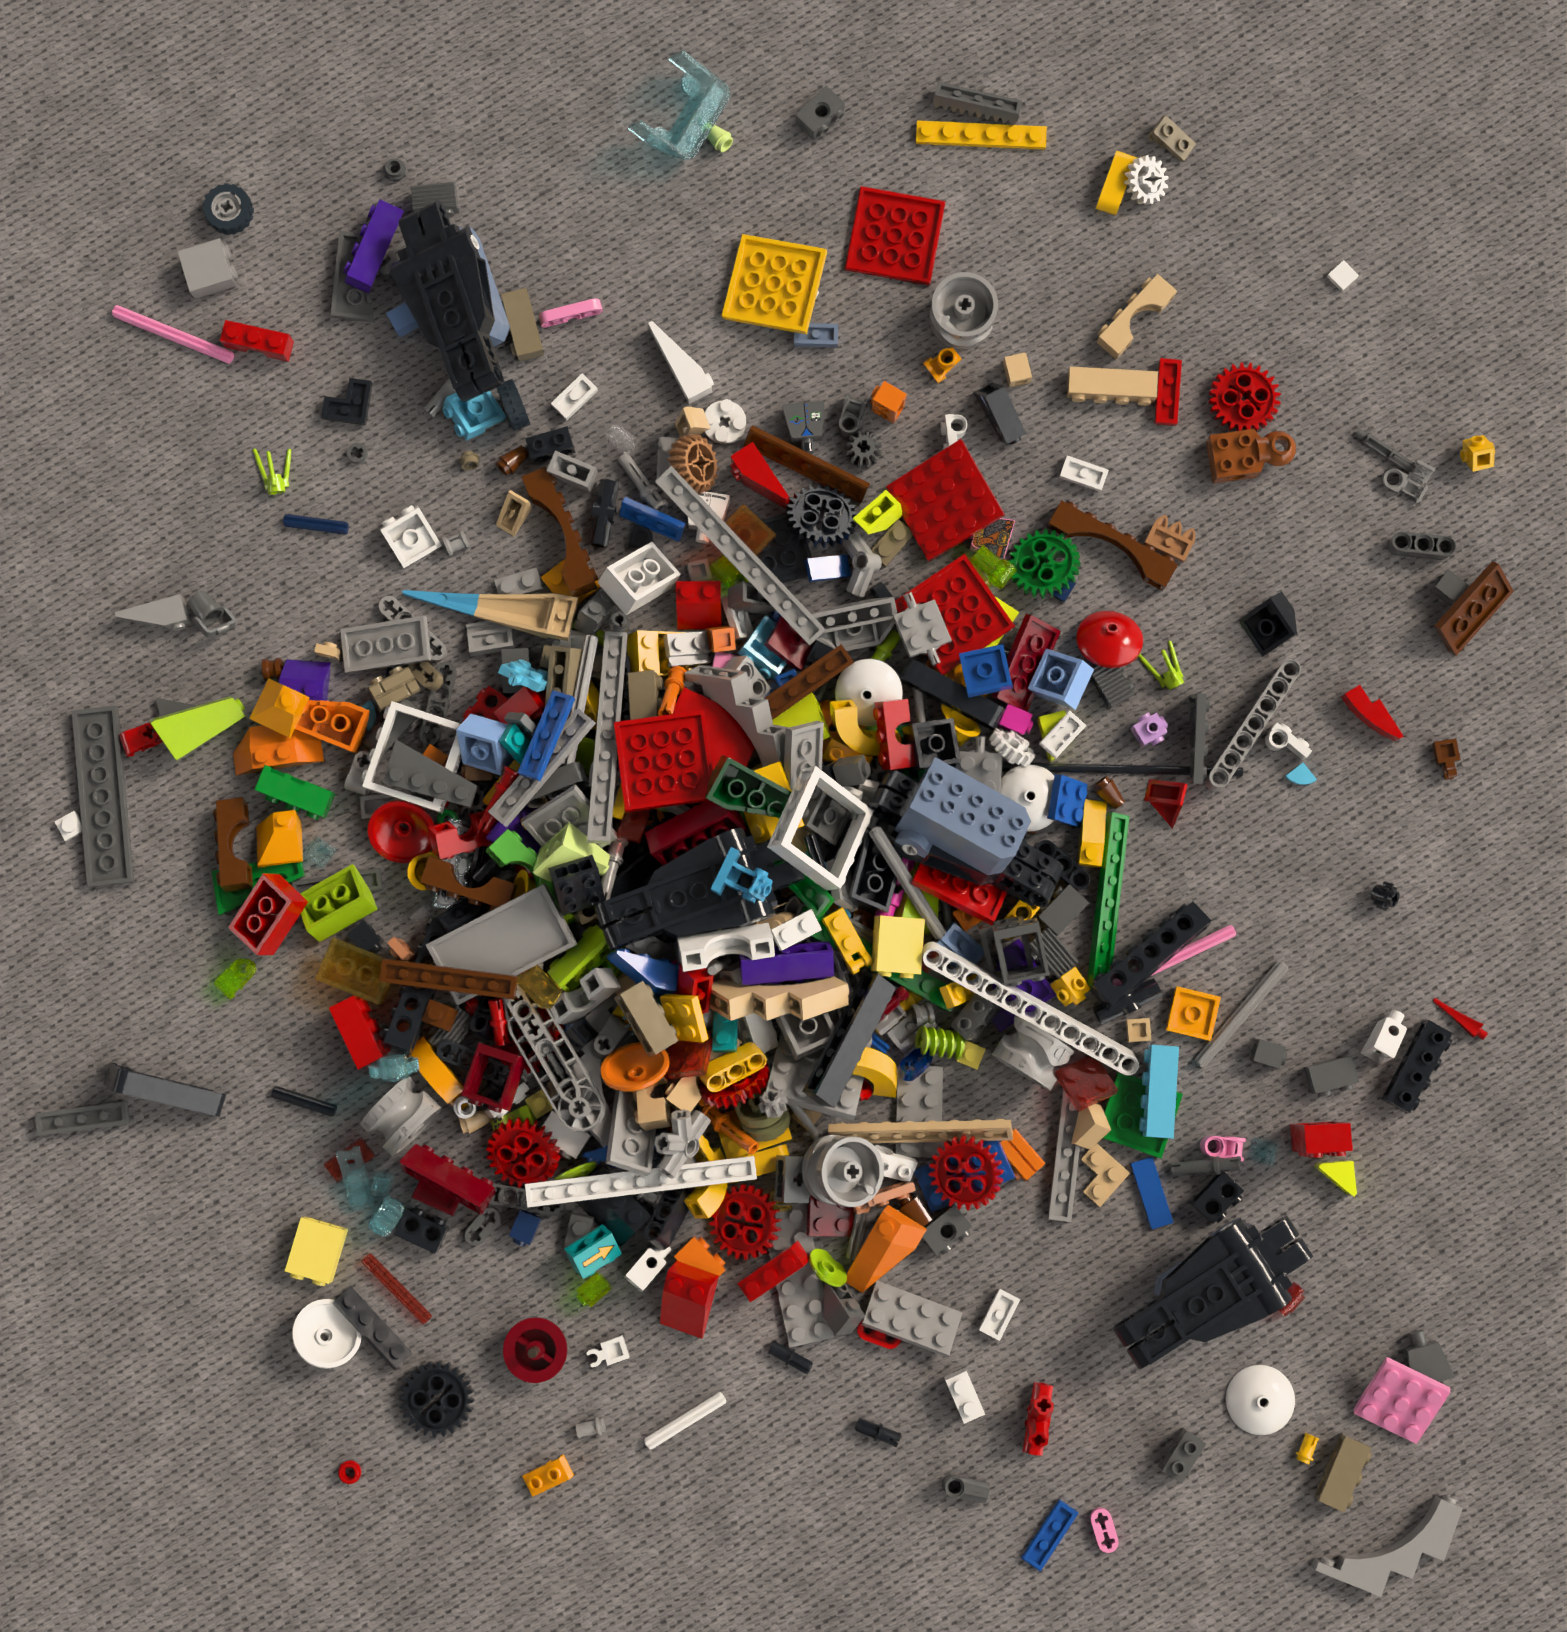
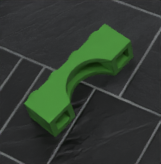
(510, 850)

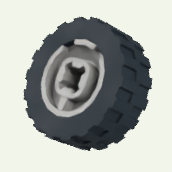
(228, 209)
(513, 405)

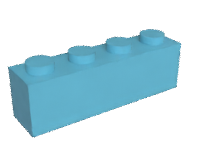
(1160, 1091)

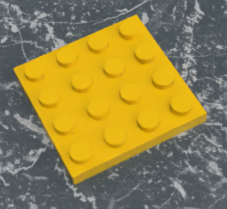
(774, 284)

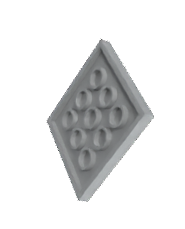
(792, 1076)

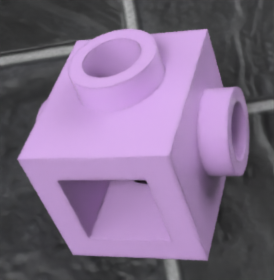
(1144, 734)

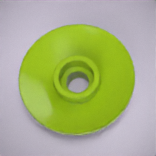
(579, 1171)
(827, 1268)

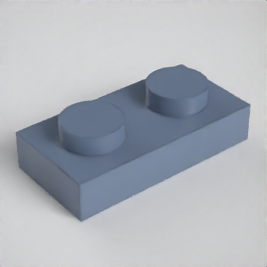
(818, 336)

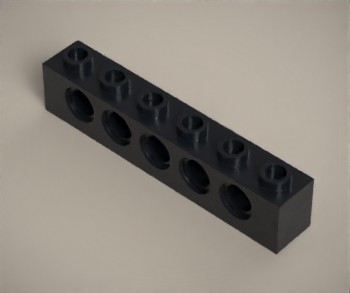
(1110, 994)
(406, 1041)

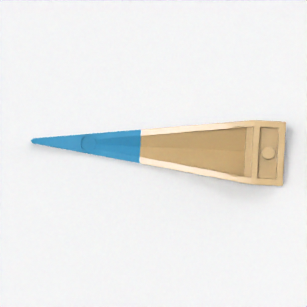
(532, 613)

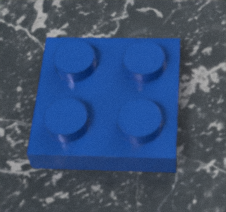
(985, 670)
(1067, 801)

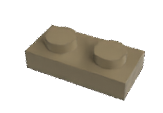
(892, 542)

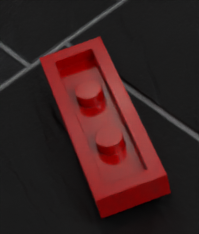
(1168, 392)

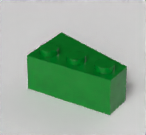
(294, 792)

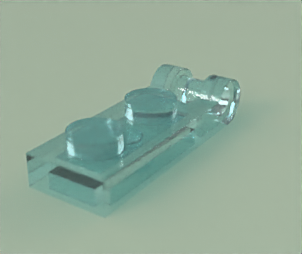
(355, 1179)

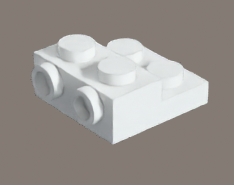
(410, 535)

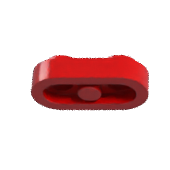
(877, 1338)

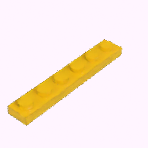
(981, 135)

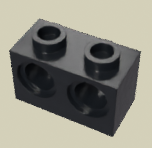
(543, 446)
(1212, 1192)
(420, 1235)

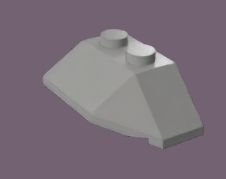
(857, 623)

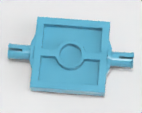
(523, 674)

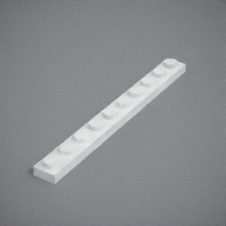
(633, 1183)

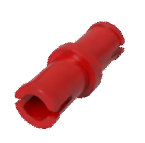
(498, 1021)

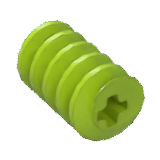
(941, 1041)

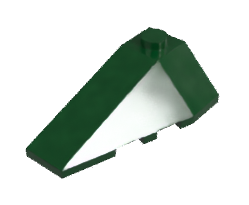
(744, 790)

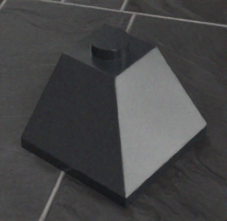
(1270, 623)

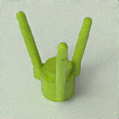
(274, 482)
(1172, 677)

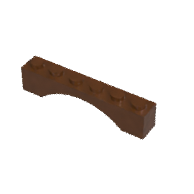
(1152, 566)
(575, 570)

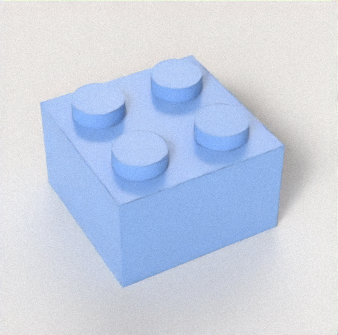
(1061, 678)
(480, 745)

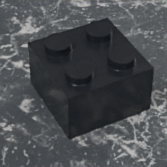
(932, 740)

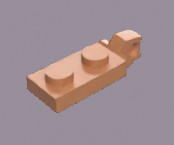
(899, 1191)

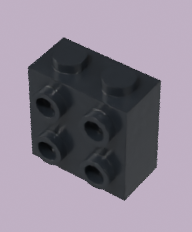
(577, 885)

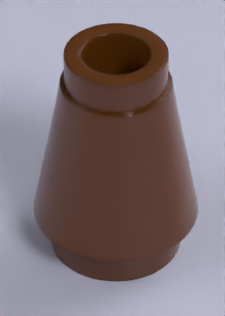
(510, 461)
(1109, 792)

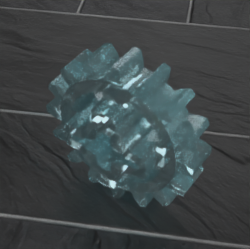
(394, 1067)

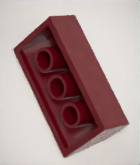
(691, 829)
(447, 1178)

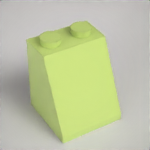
(568, 846)

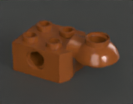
(1243, 453)

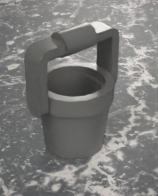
(209, 612)

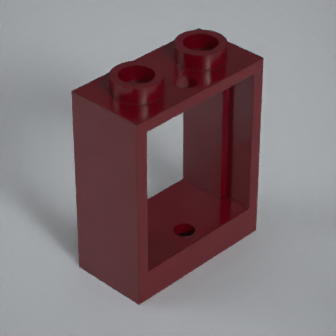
(477, 1071)

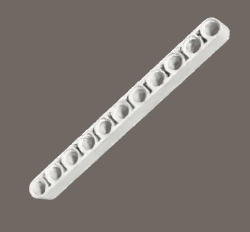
(1035, 1017)

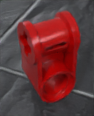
(138, 739)

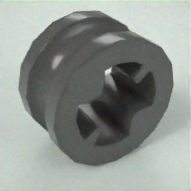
(355, 460)

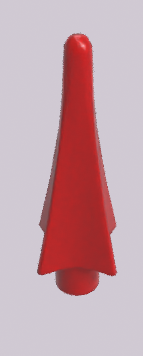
(1470, 1025)

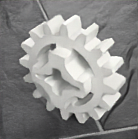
(1150, 190)
(1012, 747)

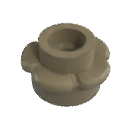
(469, 457)

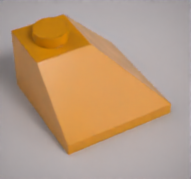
(279, 708)
(279, 839)

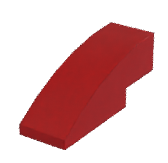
(1372, 714)

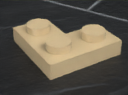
(1109, 1174)

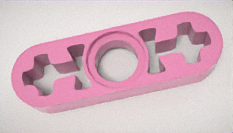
(564, 313)

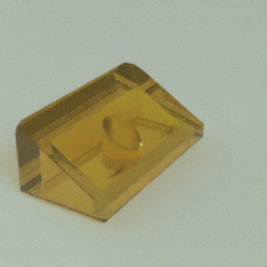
(539, 987)

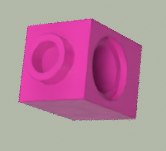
(1016, 720)

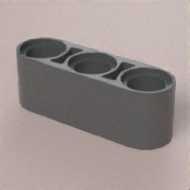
(1430, 541)
(402, 724)
(560, 781)

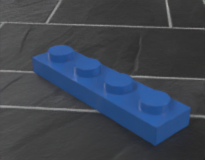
(546, 735)

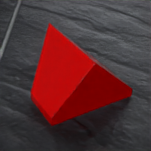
(1166, 798)

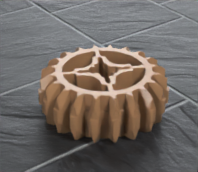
(694, 462)

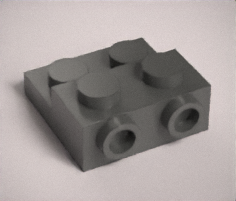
(825, 817)

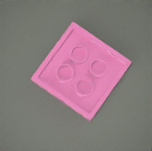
(1401, 1400)

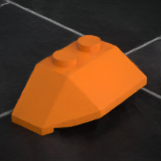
(267, 747)

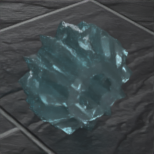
(386, 1216)

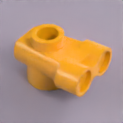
(937, 365)

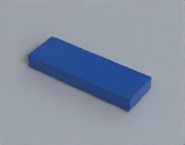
(652, 519)
(1151, 1193)
(1049, 1535)

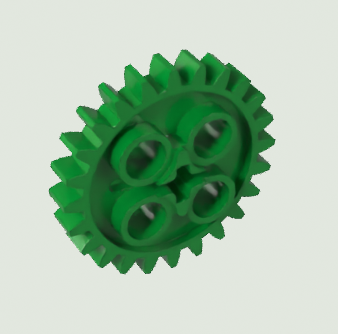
(1061, 571)

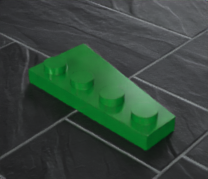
(231, 900)

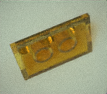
(353, 971)

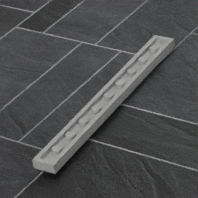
(740, 555)
(605, 744)

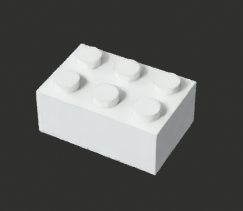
(638, 578)

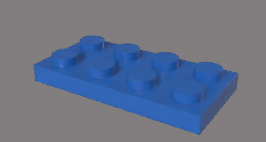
(934, 1199)

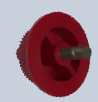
(535, 1350)

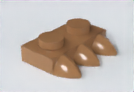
(1170, 540)

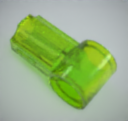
(997, 569)

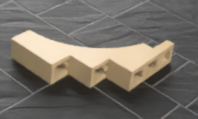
(769, 1002)

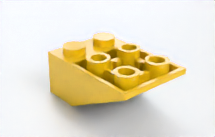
(648, 652)

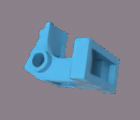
(730, 874)

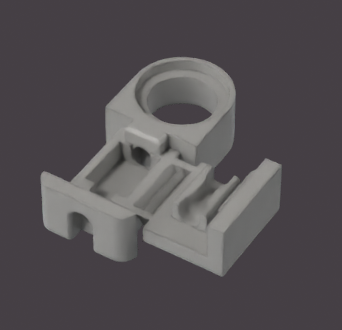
(1414, 483)

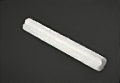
(685, 1420)

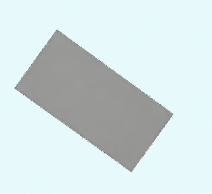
(506, 938)

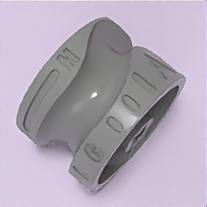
(963, 310)
(1032, 1053)
(400, 1116)
(842, 1170)

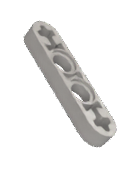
(397, 605)

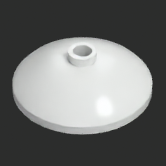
(868, 676)
(1033, 779)
(324, 1318)
(1249, 1388)

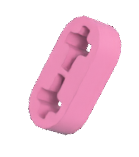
(1109, 1528)

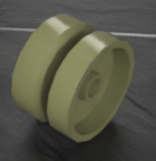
(756, 1123)

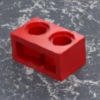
(481, 707)

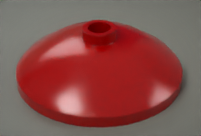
(1109, 647)
(392, 839)

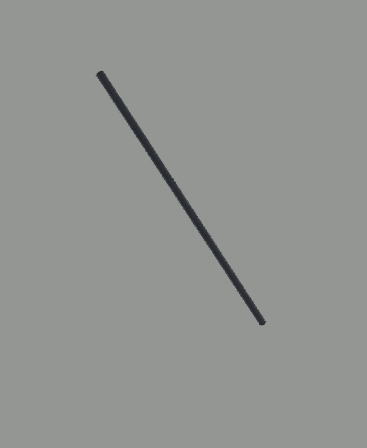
(1113, 769)

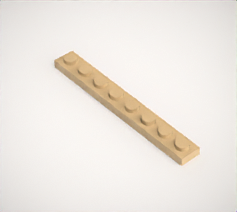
(925, 1131)

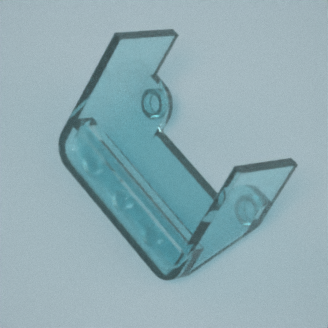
(706, 102)

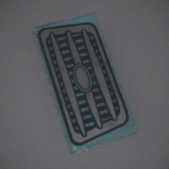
(463, 866)

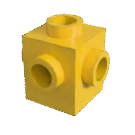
(1478, 453)
(1070, 987)

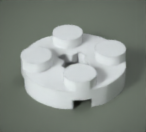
(736, 427)

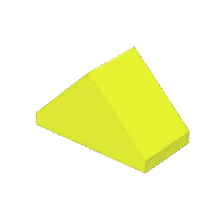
(1341, 1174)

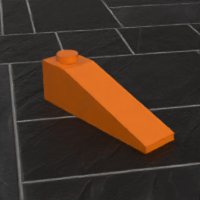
(335, 723)
(886, 1245)

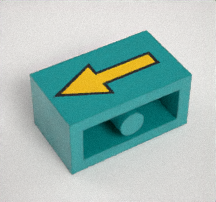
(593, 1251)

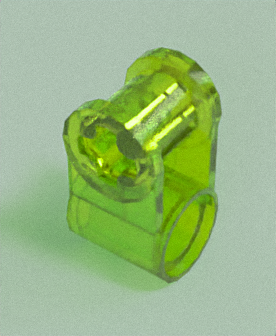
(726, 571)
(232, 979)

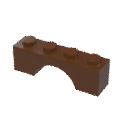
(231, 818)
(441, 875)

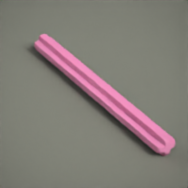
(173, 334)
(1195, 948)

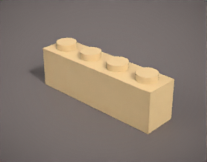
(1112, 384)

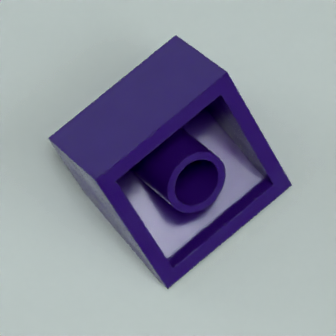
(307, 678)

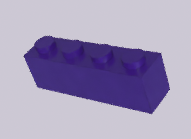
(373, 246)
(792, 963)

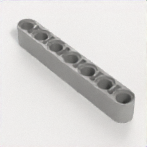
(1260, 717)

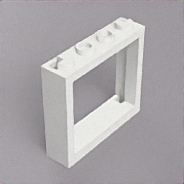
(376, 754)
(790, 819)

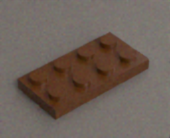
(1474, 608)

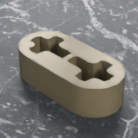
(422, 677)

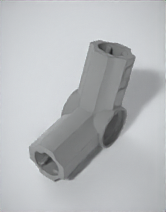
(864, 564)

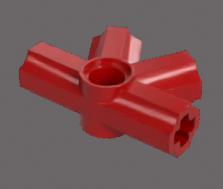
(1038, 1419)

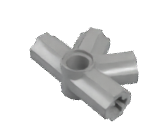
(682, 1142)

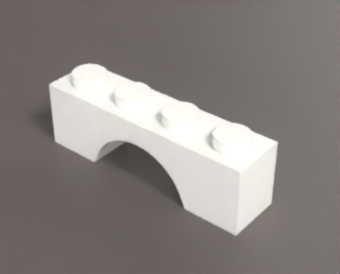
(700, 949)

